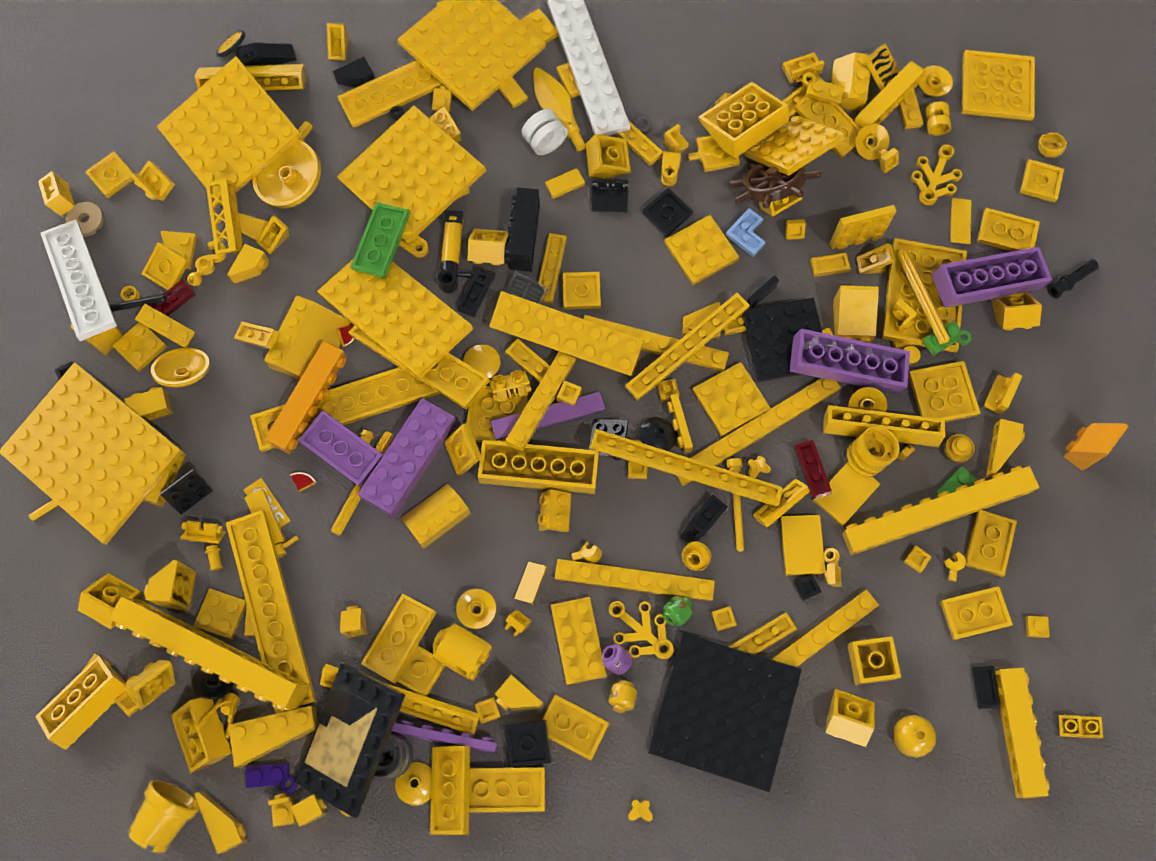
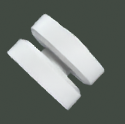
(544, 132)

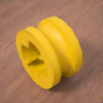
(127, 291)

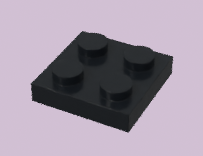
(667, 212)
(528, 743)

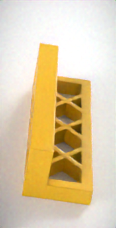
(231, 216)

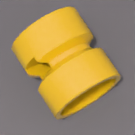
(938, 118)

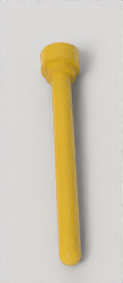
(735, 465)

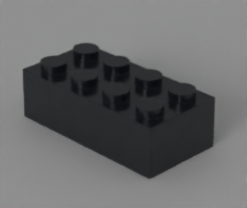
(523, 229)

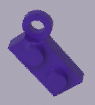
(270, 776)

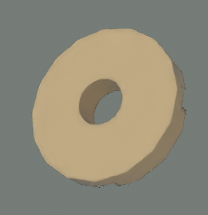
(85, 209)

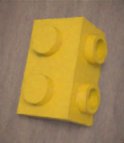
(797, 67)
(153, 181)
(554, 511)

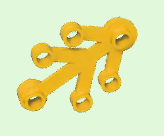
(935, 178)
(643, 632)

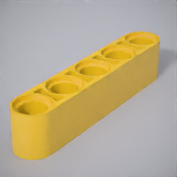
(891, 95)

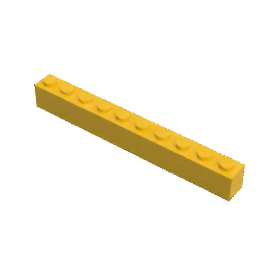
(939, 510)

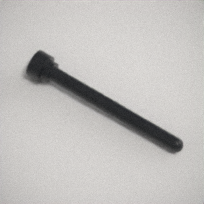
(138, 303)

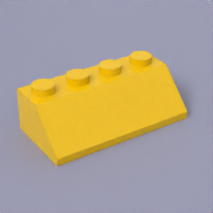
(81, 703)

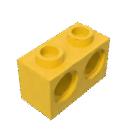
(56, 193)

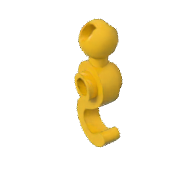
(205, 265)

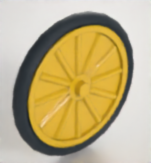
(230, 43)

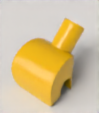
(589, 553)
(954, 567)

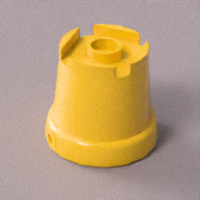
(162, 815)

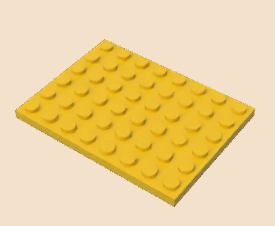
(90, 453)

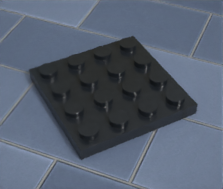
(771, 335)

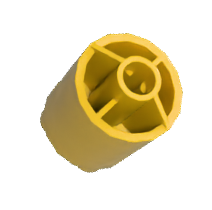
(460, 651)

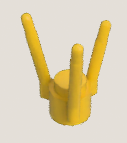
(228, 707)

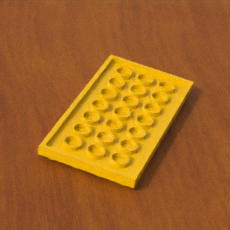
(397, 315)

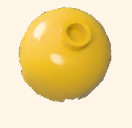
(914, 736)

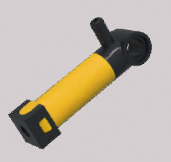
(451, 251)

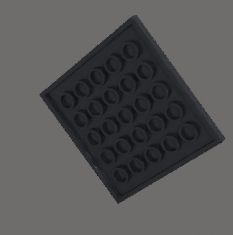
(725, 712)

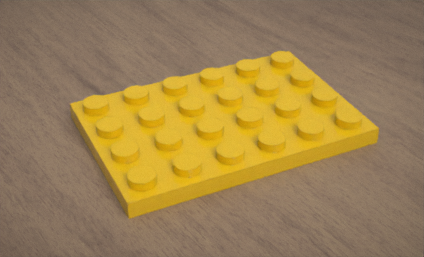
(927, 260)

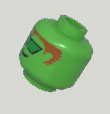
(677, 611)

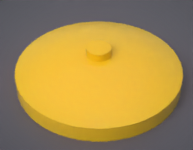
(289, 177)

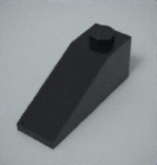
(266, 54)

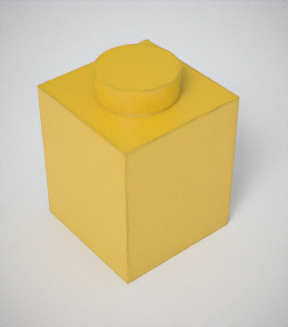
(309, 810)

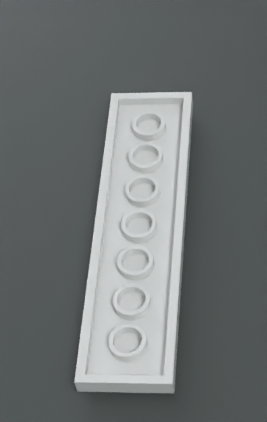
(78, 280)

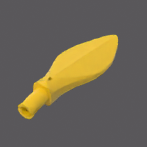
(554, 96)

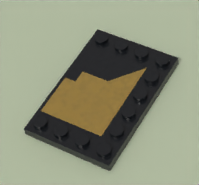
(349, 739)

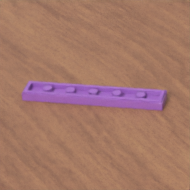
(555, 414)

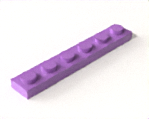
(445, 736)

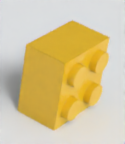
(874, 660)

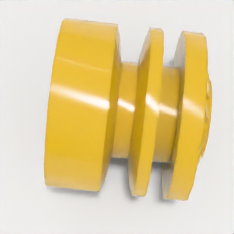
(873, 451)

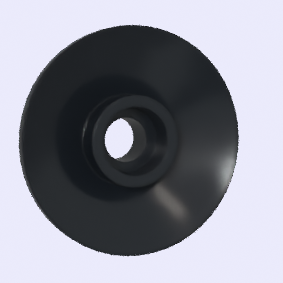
(649, 435)
(209, 686)

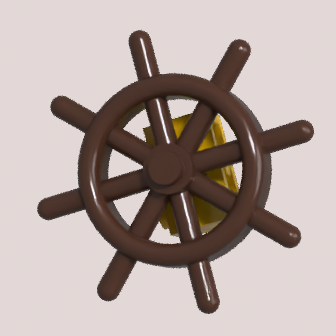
(774, 189)

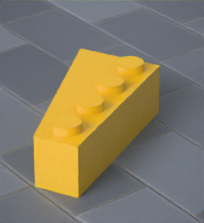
(265, 734)

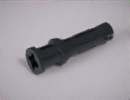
(1067, 282)

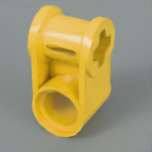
(670, 168)

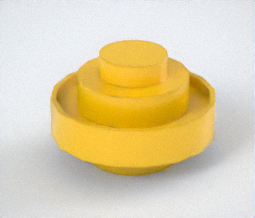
(959, 448)
(696, 556)

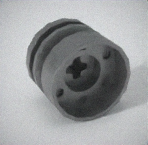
(401, 758)

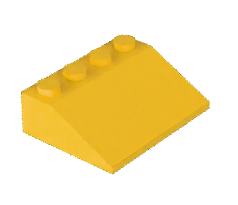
(745, 119)
(301, 336)

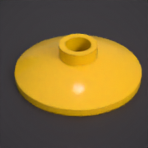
(938, 76)
(879, 138)
(873, 395)
(471, 599)
(422, 792)

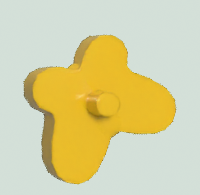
(758, 466)
(640, 809)

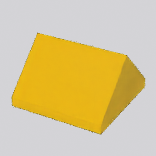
(104, 341)

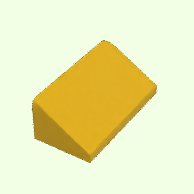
(530, 583)

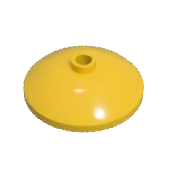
(180, 367)

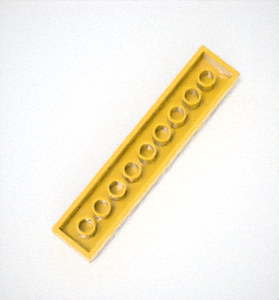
(209, 653)

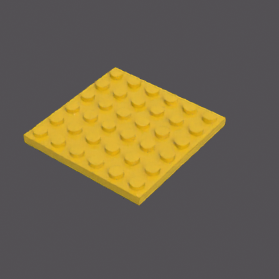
(471, 47)
(229, 128)
(412, 169)

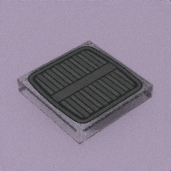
(527, 288)

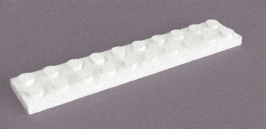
(589, 67)

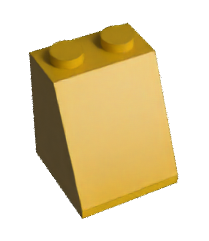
(856, 312)

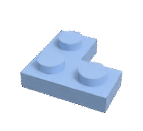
(743, 235)

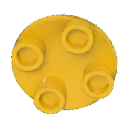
(483, 359)

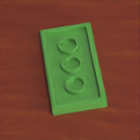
(380, 240)

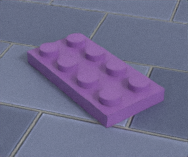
(341, 448)

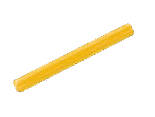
(923, 296)
(354, 498)

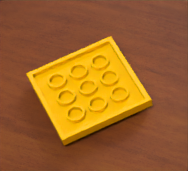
(998, 85)
(794, 145)

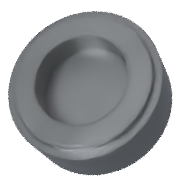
(643, 124)

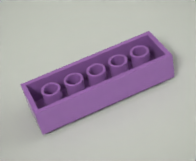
(991, 277)
(849, 361)
(407, 458)

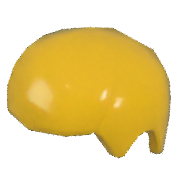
(1052, 145)

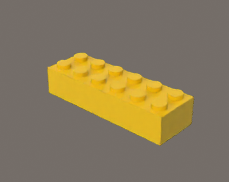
(538, 467)

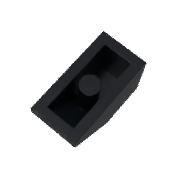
(354, 73)

